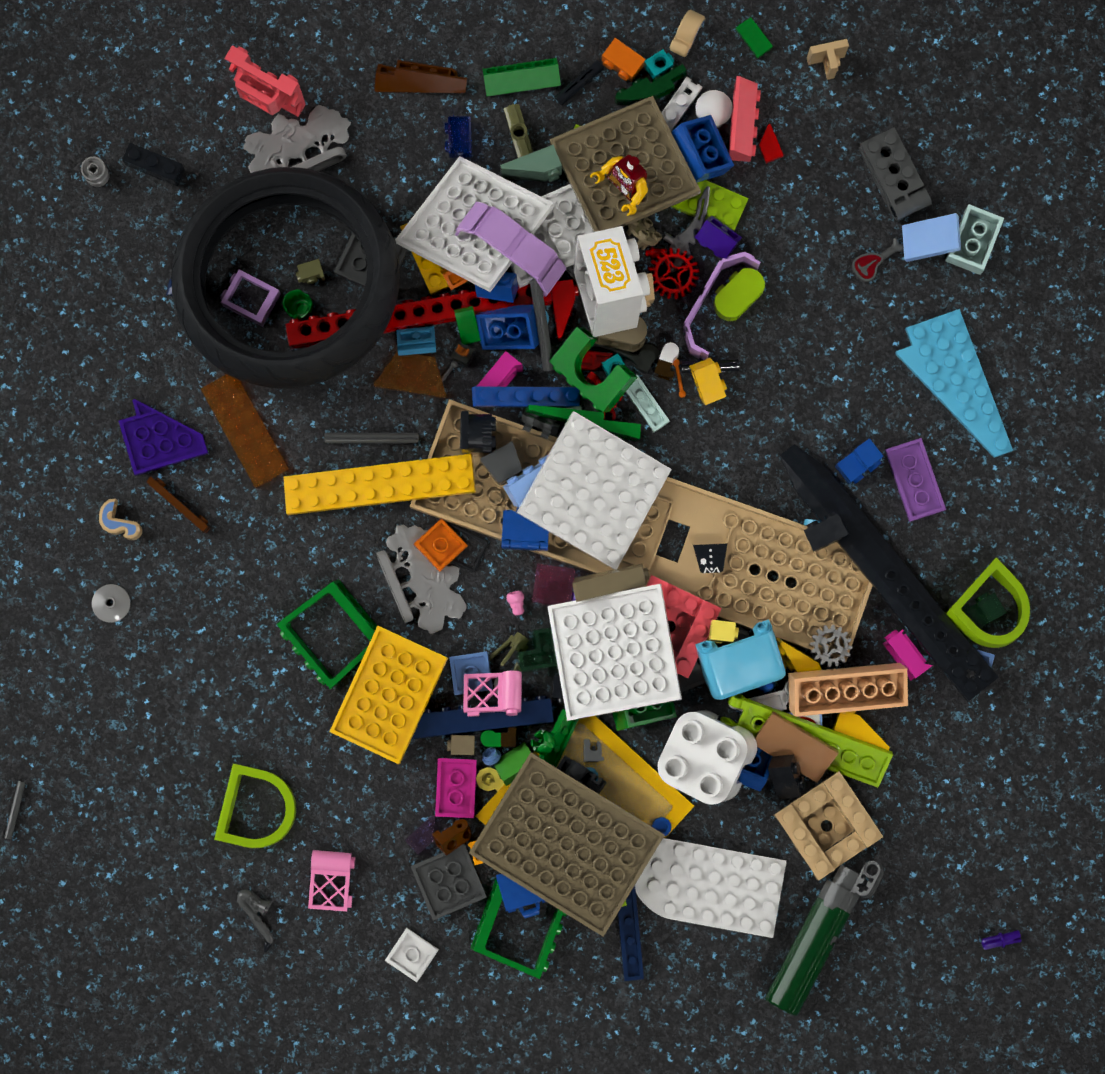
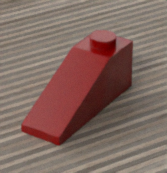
(563, 302)

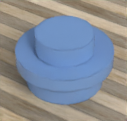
(491, 756)

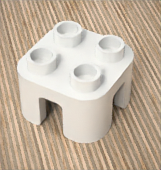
(706, 757)

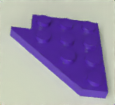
(158, 440)

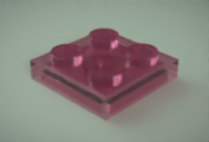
(552, 584)

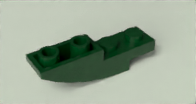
(644, 88)

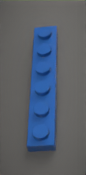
(525, 396)

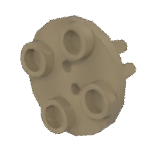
(645, 232)

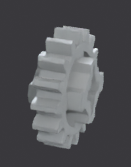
(823, 642)

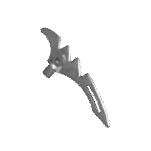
(688, 235)

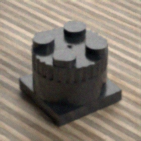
(477, 433)

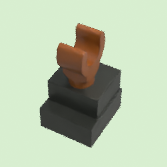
(463, 354)

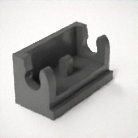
(592, 755)

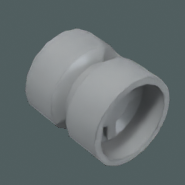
(95, 171)

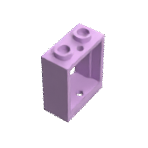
(267, 305)

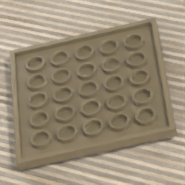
(631, 131)

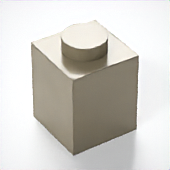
(461, 745)

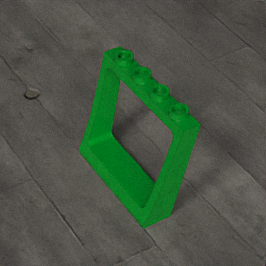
(353, 610)
(485, 926)

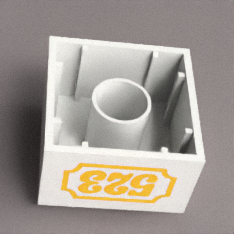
(609, 281)

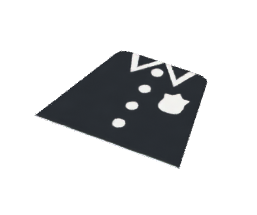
(711, 557)

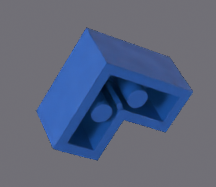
(503, 291)
(862, 459)

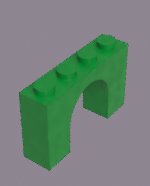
(569, 361)

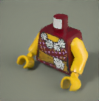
(627, 177)

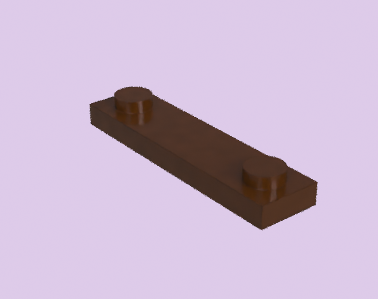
(158, 485)

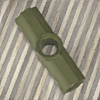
(516, 122)

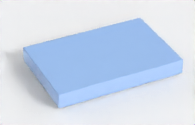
(931, 237)

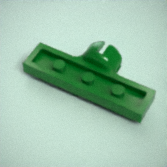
(553, 743)

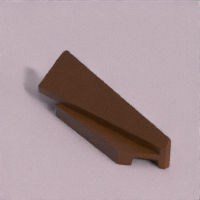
(418, 78)

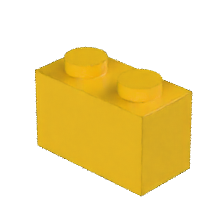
(708, 381)

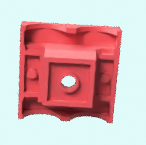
(263, 88)
(692, 623)

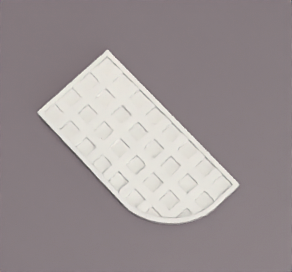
(713, 887)

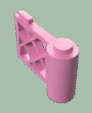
(508, 696)
(334, 864)

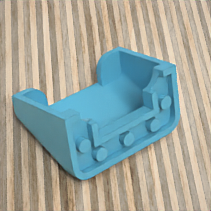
(741, 663)

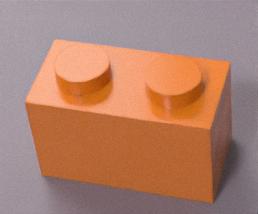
(622, 60)

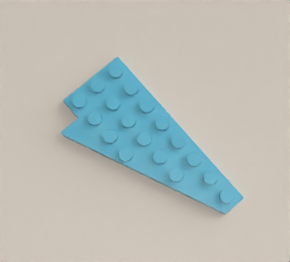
(949, 367)

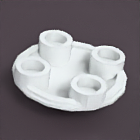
(714, 104)

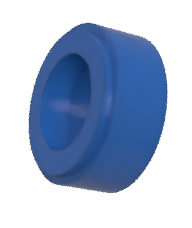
(662, 825)

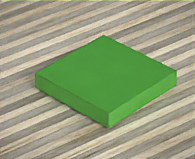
(511, 763)

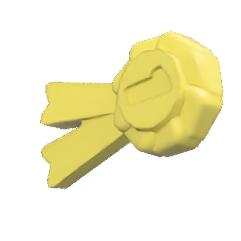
(489, 779)

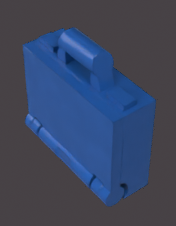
(522, 534)
(517, 897)

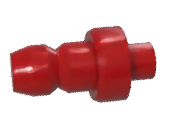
(652, 252)

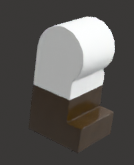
(668, 355)

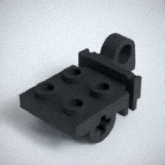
(581, 774)

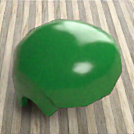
(297, 304)

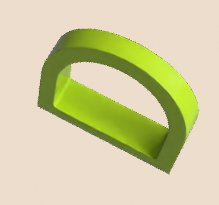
(1018, 592)
(229, 802)

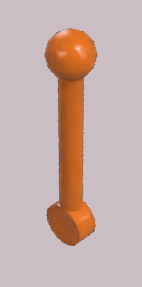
(676, 363)

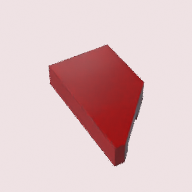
(769, 146)
(593, 360)

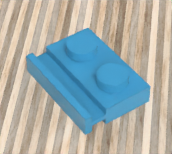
(416, 341)

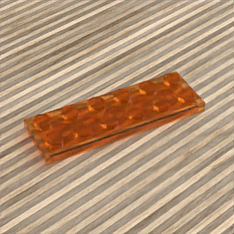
(244, 429)

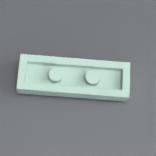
(647, 405)

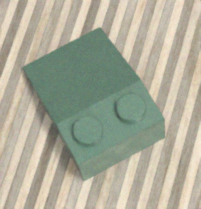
(536, 166)

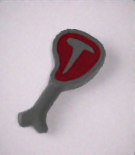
(866, 265)

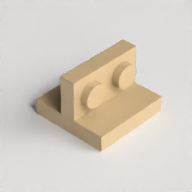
(828, 54)

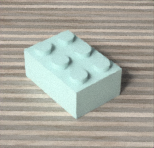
(977, 239)

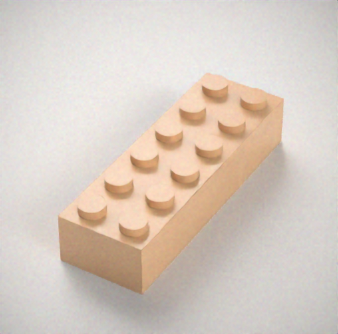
(848, 689)

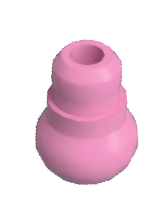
(516, 600)

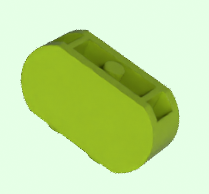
(738, 294)

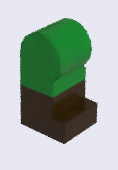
(492, 739)

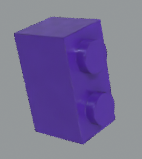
(718, 237)

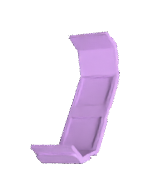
(514, 243)
(733, 260)

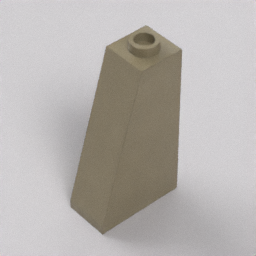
(609, 582)

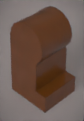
(453, 836)

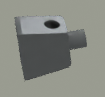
(502, 463)

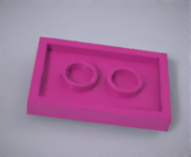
(456, 788)

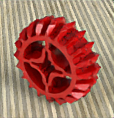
(689, 266)

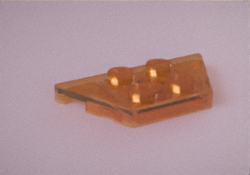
(413, 375)

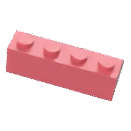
(743, 119)

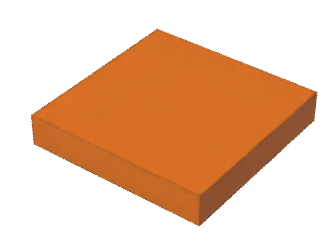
(440, 545)

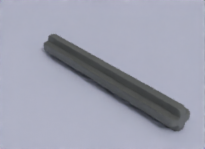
(541, 324)
(371, 437)

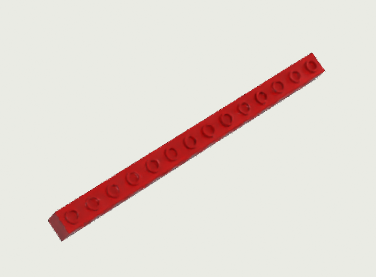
(429, 318)

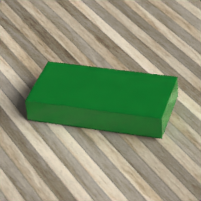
(754, 37)
(467, 325)

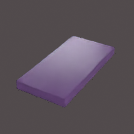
(915, 479)

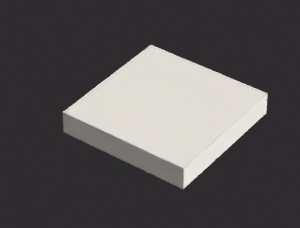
(411, 954)

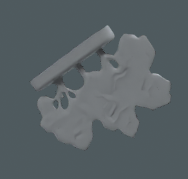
(292, 140)
(426, 581)

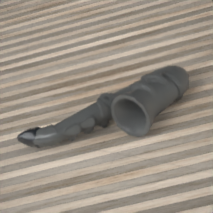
(252, 905)

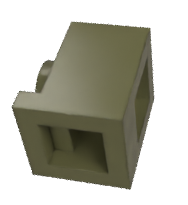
(310, 272)

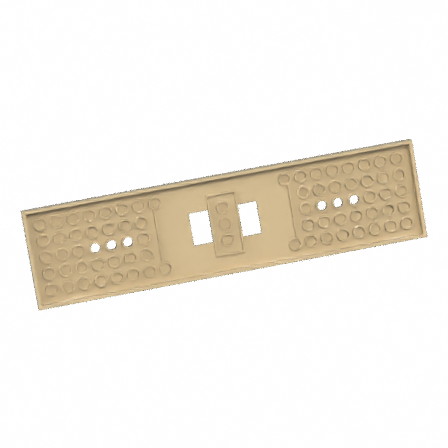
(827, 581)

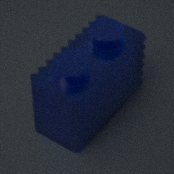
(459, 136)

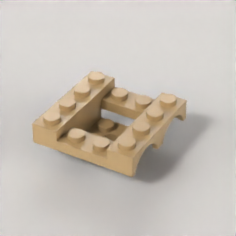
(833, 802)

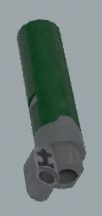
(819, 935)

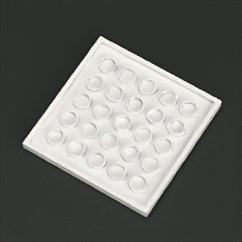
(435, 223)
(594, 490)
(614, 652)

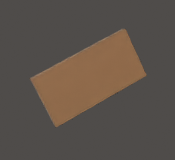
(783, 737)

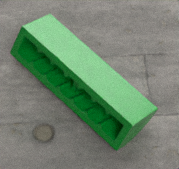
(521, 77)

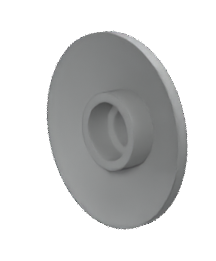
(120, 605)

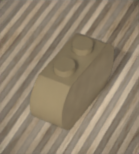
(626, 340)

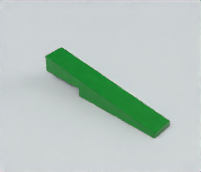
(624, 430)

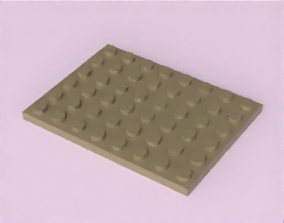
(566, 844)

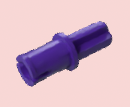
(1001, 940)

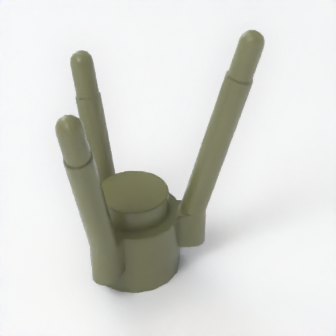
(518, 643)

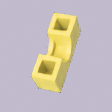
(723, 632)

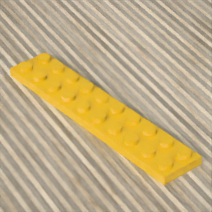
(379, 484)

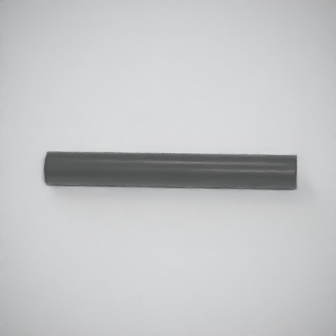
(14, 810)

